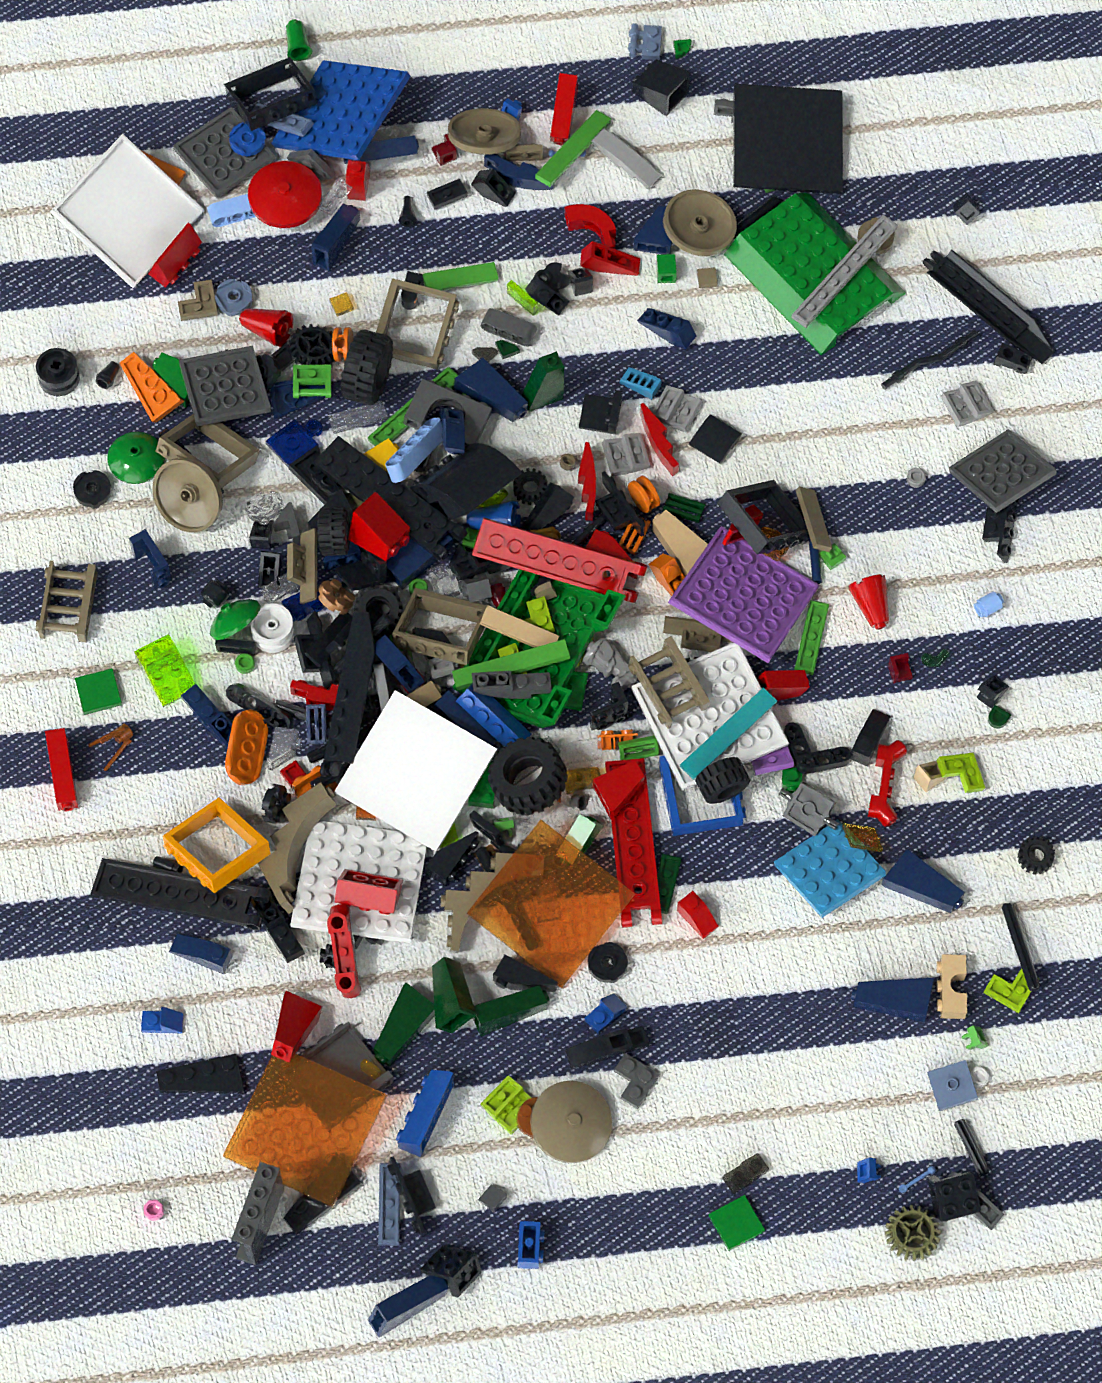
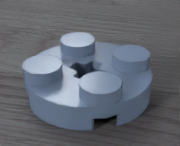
(229, 306)

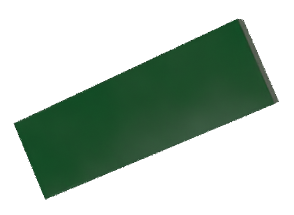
(667, 879)

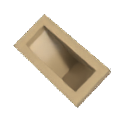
(928, 775)

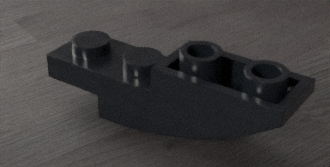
(473, 566)
(278, 930)
(606, 1046)

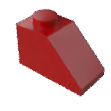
(697, 914)

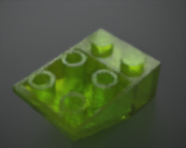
(164, 669)

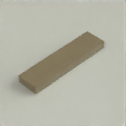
(814, 519)

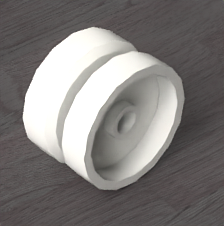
(272, 628)

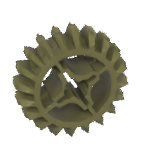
(905, 1228)

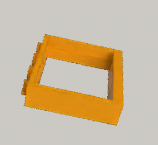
(258, 851)

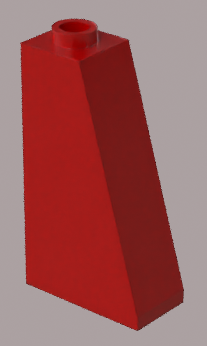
(564, 108)
(61, 769)
(294, 1025)

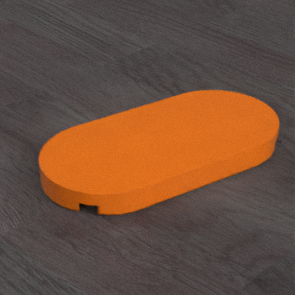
(246, 747)

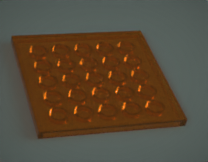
(550, 903)
(306, 1125)

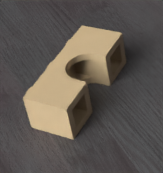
(951, 1004)

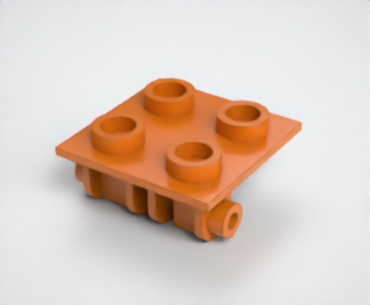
(607, 735)

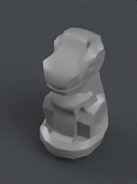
(609, 661)

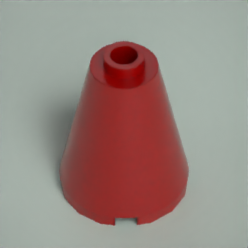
(268, 324)
(872, 599)

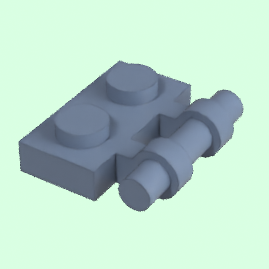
(651, 41)

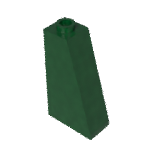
(545, 382)
(451, 996)
(509, 1009)
(403, 1025)

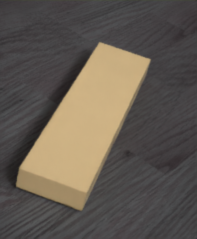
(516, 628)

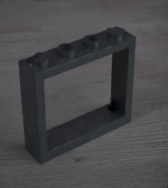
(266, 77)
(731, 505)

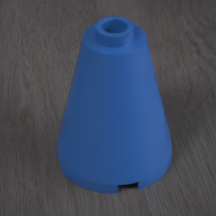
(501, 512)

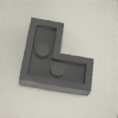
(313, 162)
(640, 1078)

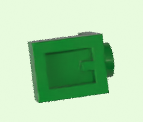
(791, 779)

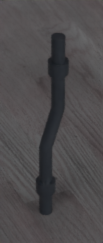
(899, 375)
(587, 532)

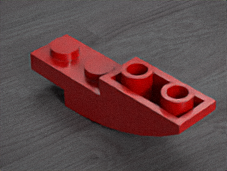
(315, 694)

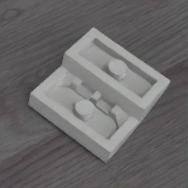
(967, 403)
(676, 408)
(626, 454)

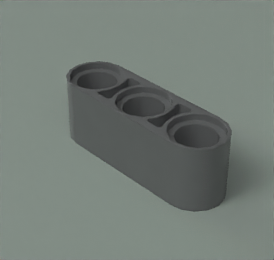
(508, 327)

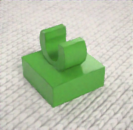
(470, 539)
(833, 557)
(504, 824)
(977, 1038)

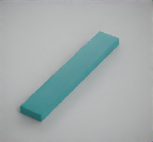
(728, 733)

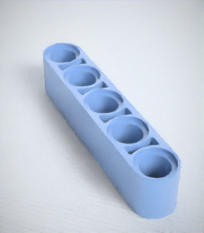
(230, 211)
(415, 450)

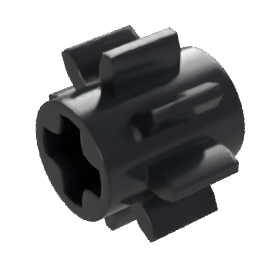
(327, 956)

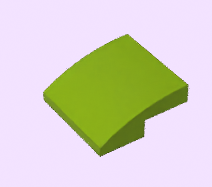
(504, 1103)

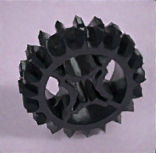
(310, 341)

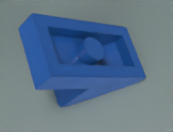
(604, 1014)
(162, 1021)

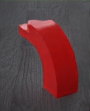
(591, 218)

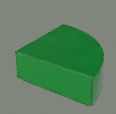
(681, 47)

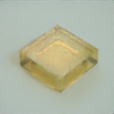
(341, 304)
(370, 1069)

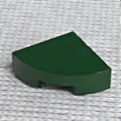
(506, 349)

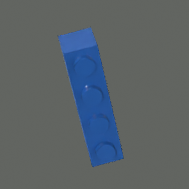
(492, 716)

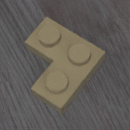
(202, 306)

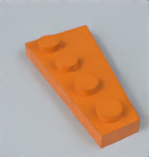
(151, 389)

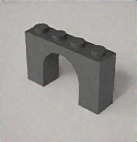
(431, 395)

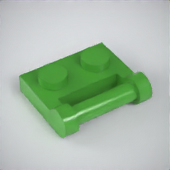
(311, 376)

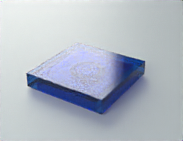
(291, 442)

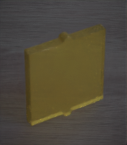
(862, 837)

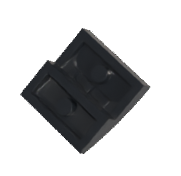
(715, 439)

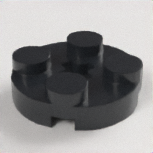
(271, 370)
(91, 479)
(273, 803)
(603, 952)

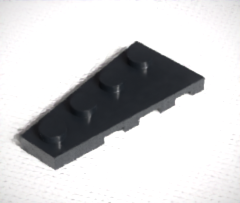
(206, 1076)
(308, 1210)

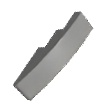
(625, 157)

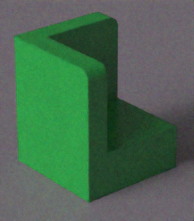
(666, 268)

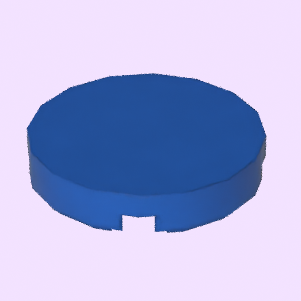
(245, 141)

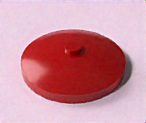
(284, 194)

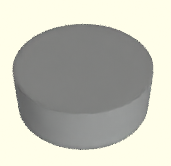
(916, 477)

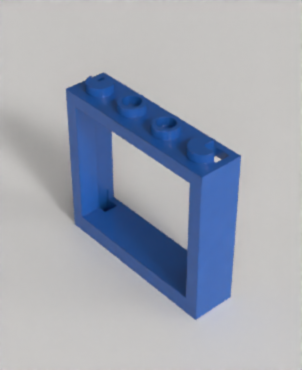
(700, 826)

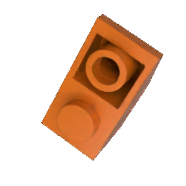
(667, 572)

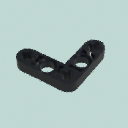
(808, 756)

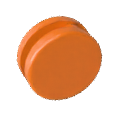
(341, 342)
(644, 494)

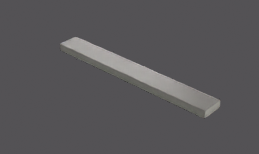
(844, 271)

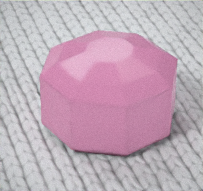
(153, 1210)

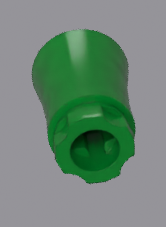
(297, 42)

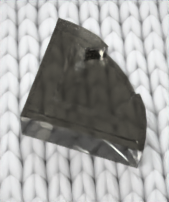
(485, 352)

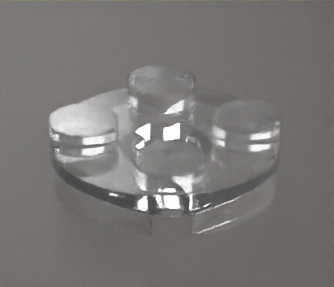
(272, 504)

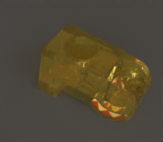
(581, 779)

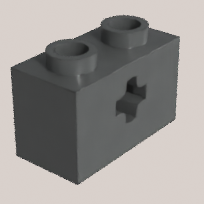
(475, 588)

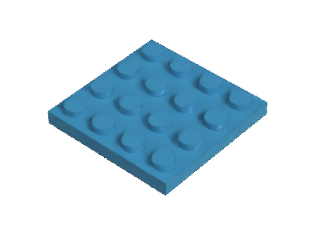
(829, 870)

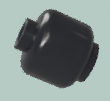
(215, 594)

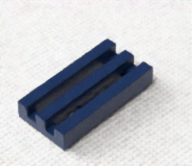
(317, 728)

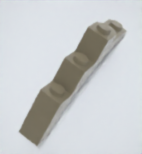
(461, 901)

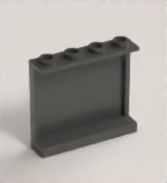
(343, 1054)
(258, 1212)

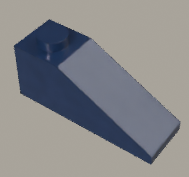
(202, 952)

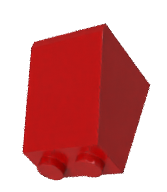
(378, 528)

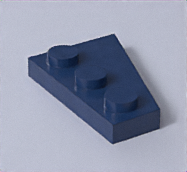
(283, 398)

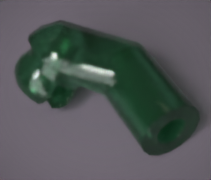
(935, 661)

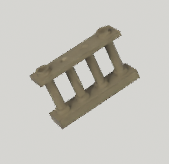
(85, 594)
(680, 667)

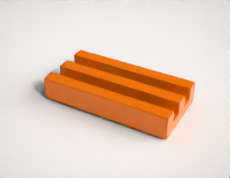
(627, 548)

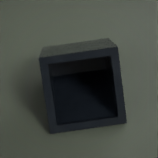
(662, 86)

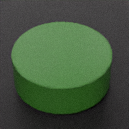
(418, 583)
(244, 663)

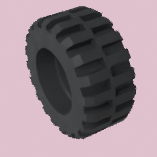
(367, 367)
(540, 792)

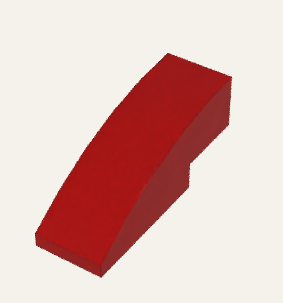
(733, 534)

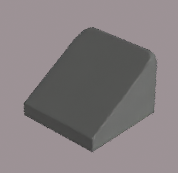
(493, 1198)

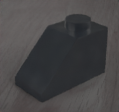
(493, 187)

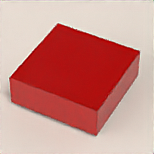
(292, 772)

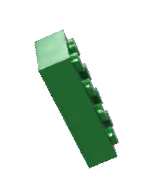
(482, 794)

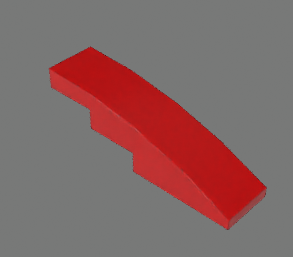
(657, 435)
(587, 478)

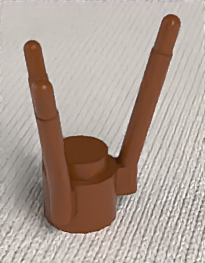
(120, 734)

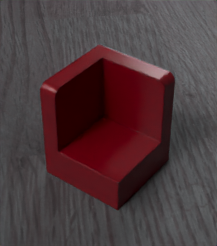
(445, 151)
(899, 668)

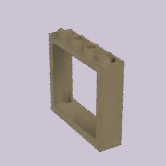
(448, 322)
(220, 434)
(443, 605)

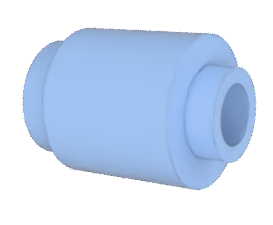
(988, 604)

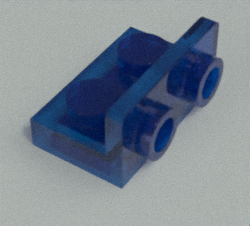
(300, 611)

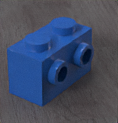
(529, 1243)

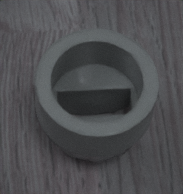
(578, 801)

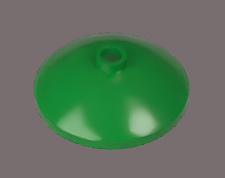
(134, 467)
(234, 618)

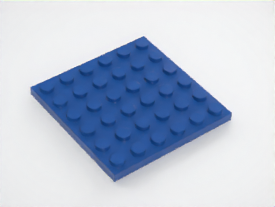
(348, 111)

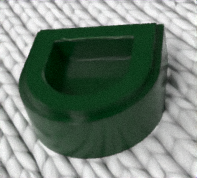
(998, 717)

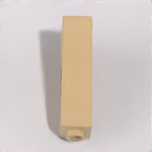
(678, 540)

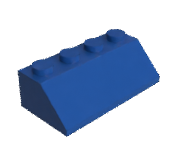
(426, 1112)

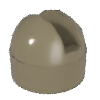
(569, 461)

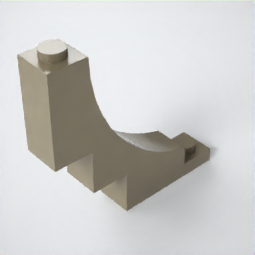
(302, 815)

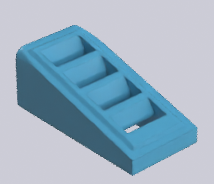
(643, 390)

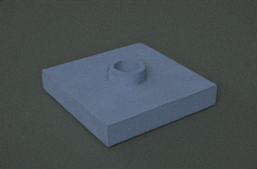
(952, 1085)

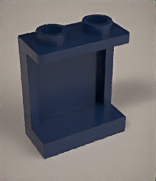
(143, 545)

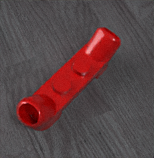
(878, 805)
(343, 951)

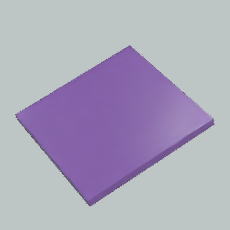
(744, 595)

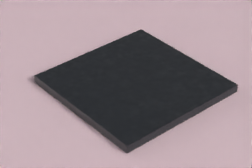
(787, 138)

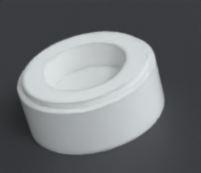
(979, 1076)

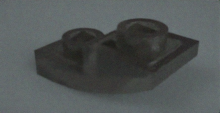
(746, 1173)

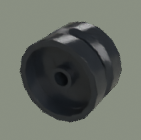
(57, 372)

